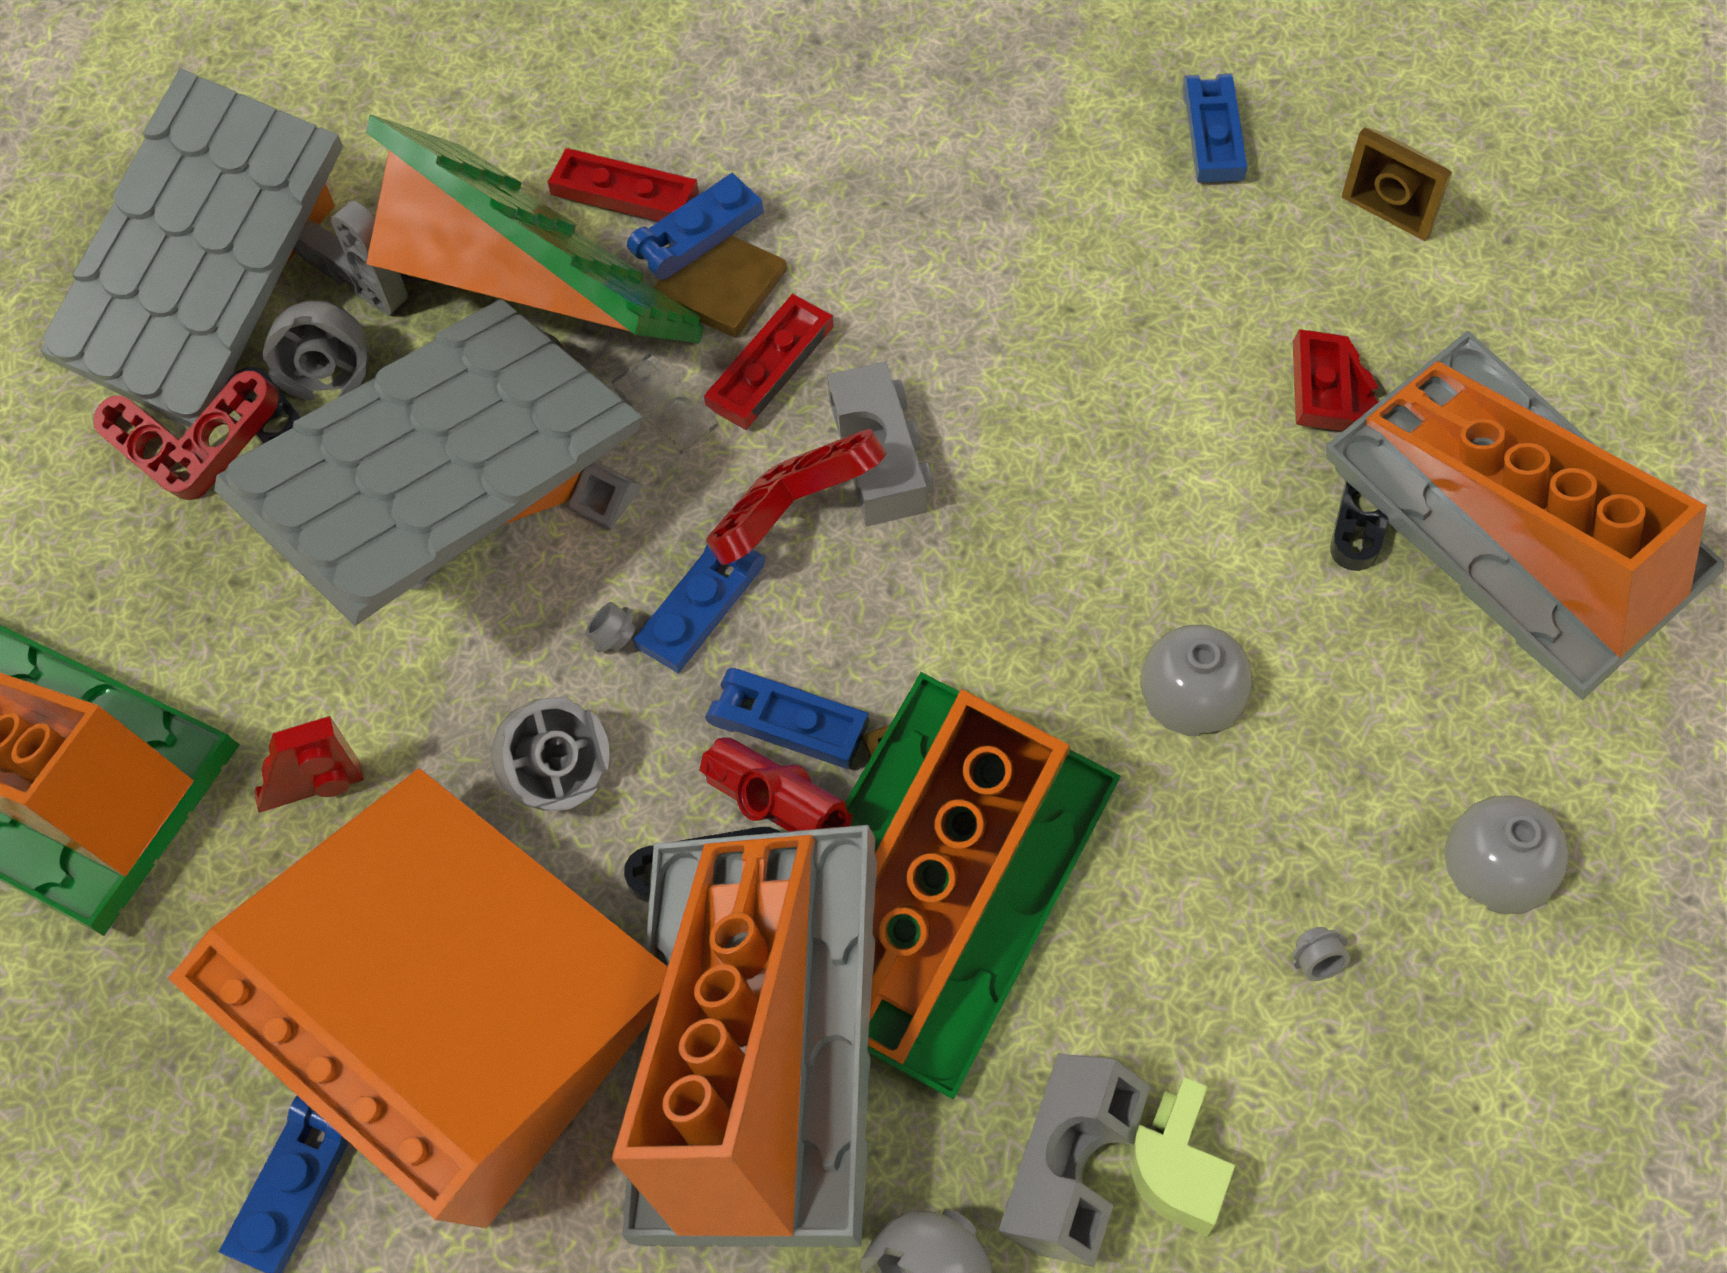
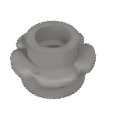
(610, 627)
(1321, 953)

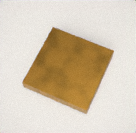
(726, 284)

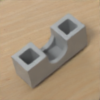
(872, 400)
(1082, 1109)

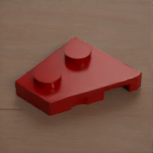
(1329, 381)
(307, 763)

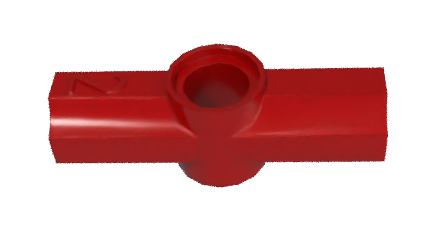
(771, 790)

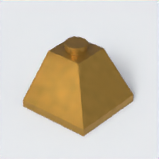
(1396, 182)

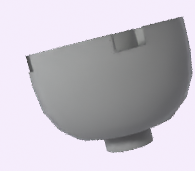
(309, 344)
(1196, 680)
(550, 754)
(1507, 854)
(927, 1244)

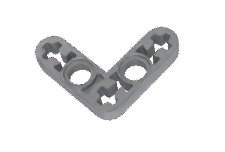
(346, 257)

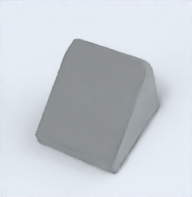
(603, 494)

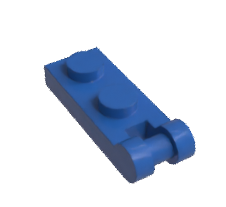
(1215, 128)
(696, 226)
(695, 608)
(789, 718)
(284, 1193)

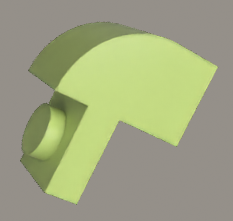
(1173, 1176)

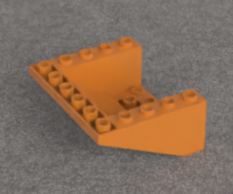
(429, 996)

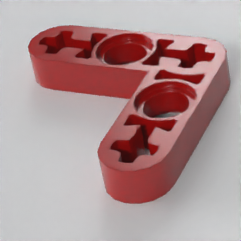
(193, 447)
(787, 481)

